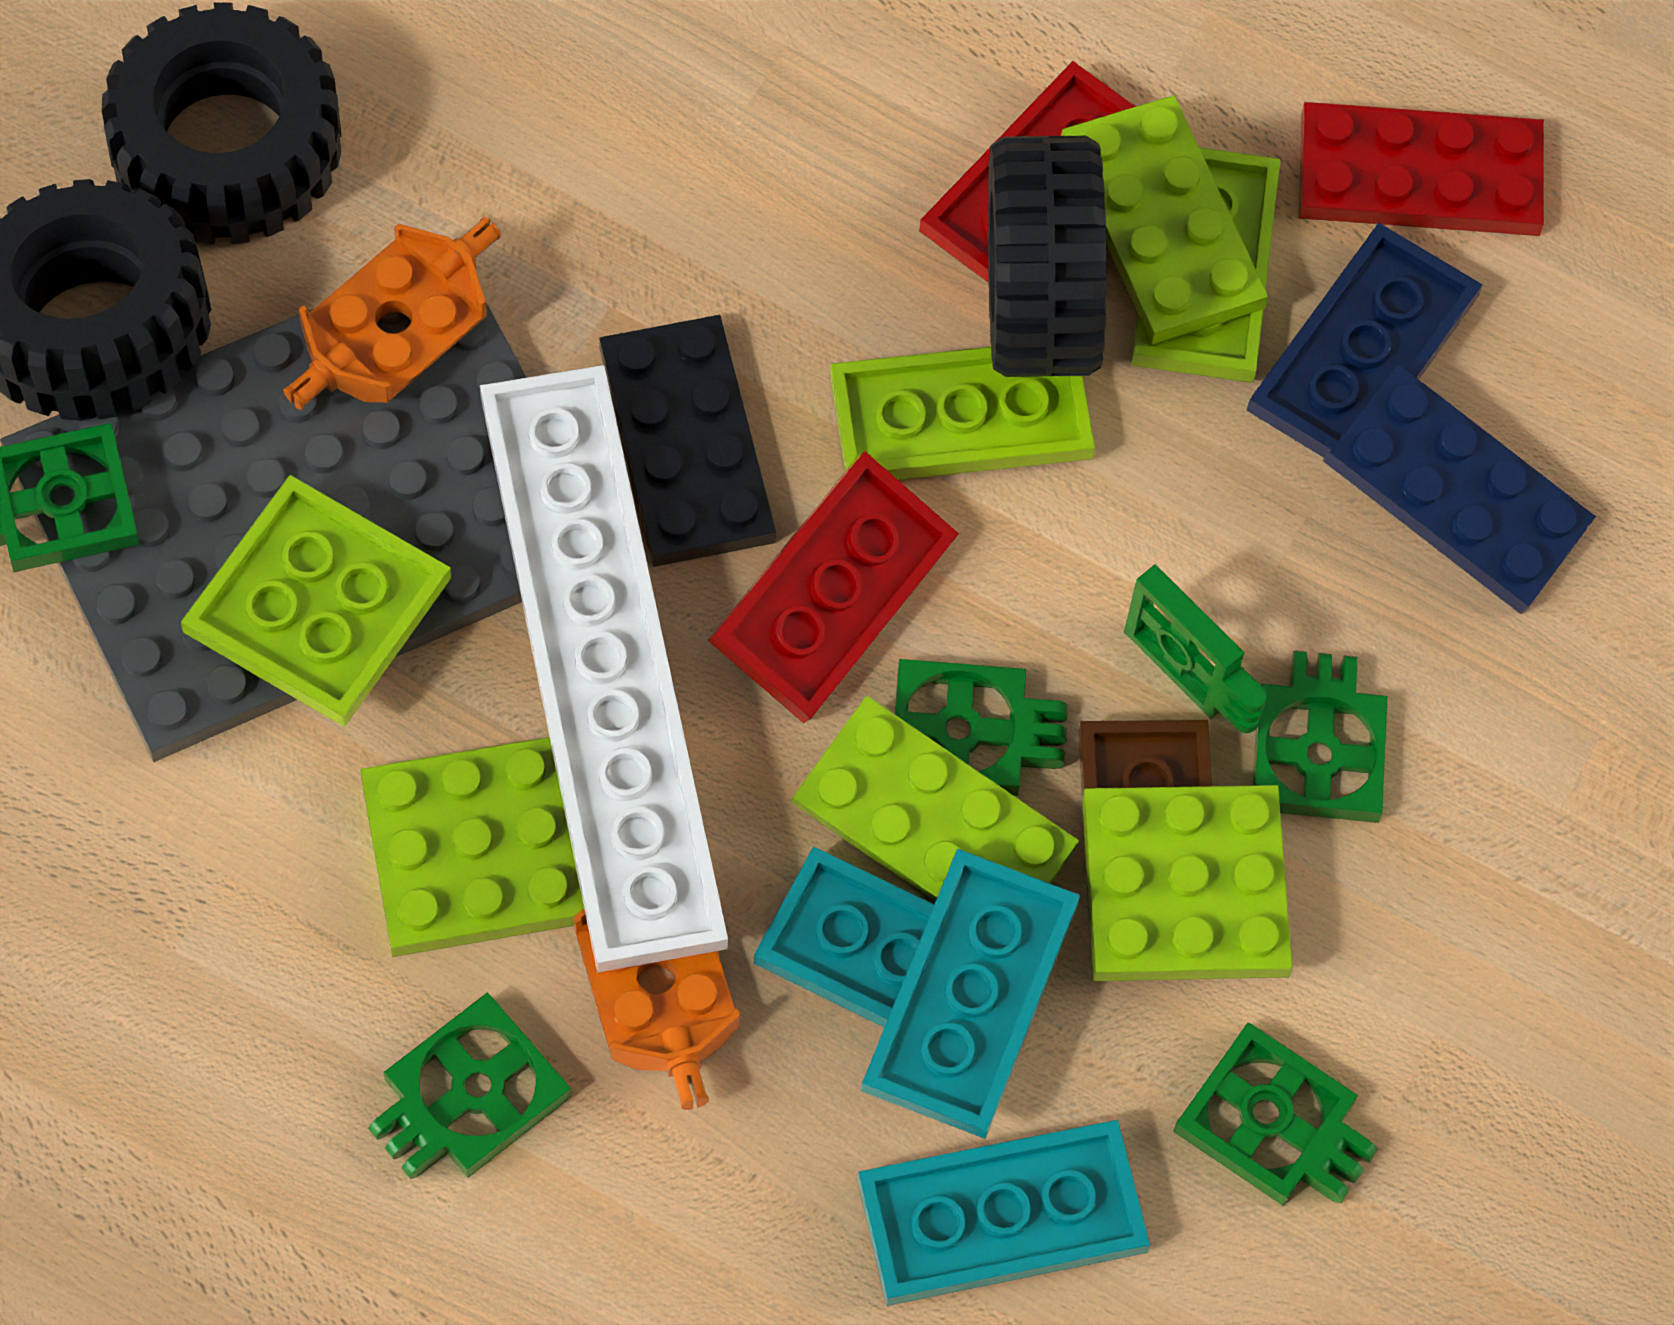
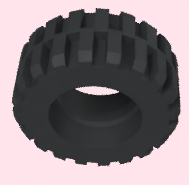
(213, 56)
(1046, 256)
(117, 354)

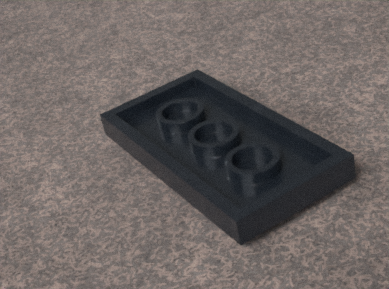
(687, 440)

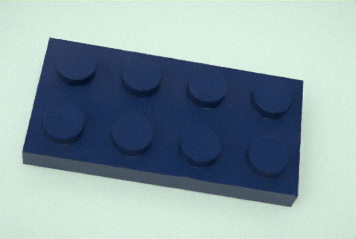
(1380, 312)
(1459, 489)

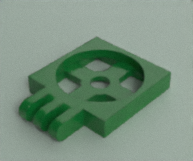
(94, 442)
(1175, 651)
(1322, 698)
(1020, 733)
(429, 1125)
(1319, 1148)

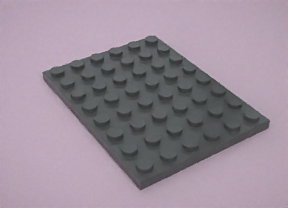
(212, 461)

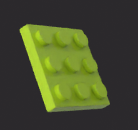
(316, 600)
(471, 846)
(1186, 883)

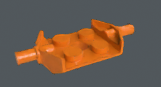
(414, 275)
(667, 1028)

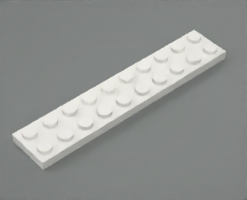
(603, 670)

